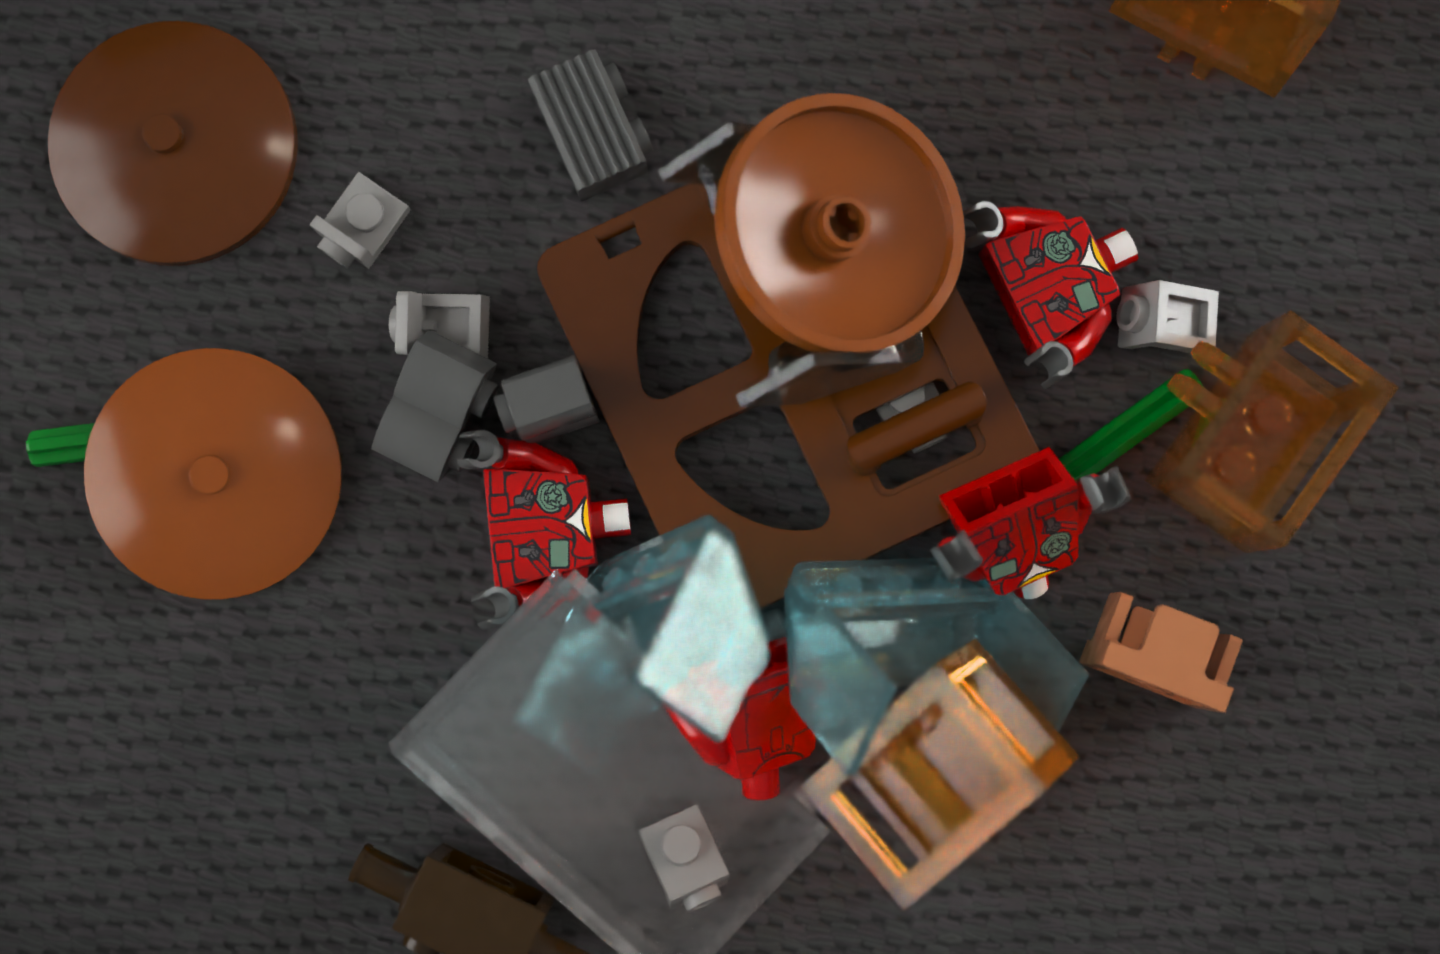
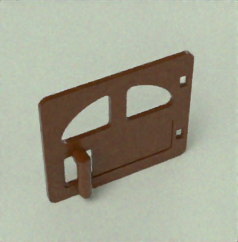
(601, 315)

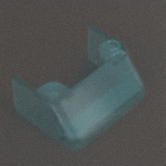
(692, 617)
(884, 624)

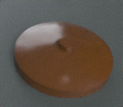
(172, 143)

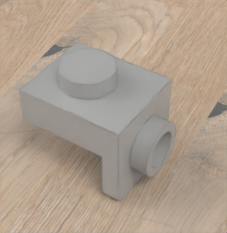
(453, 316)
(685, 859)

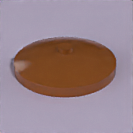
(839, 224)
(212, 473)

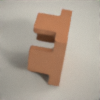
(1164, 653)

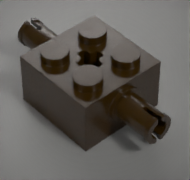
(460, 904)

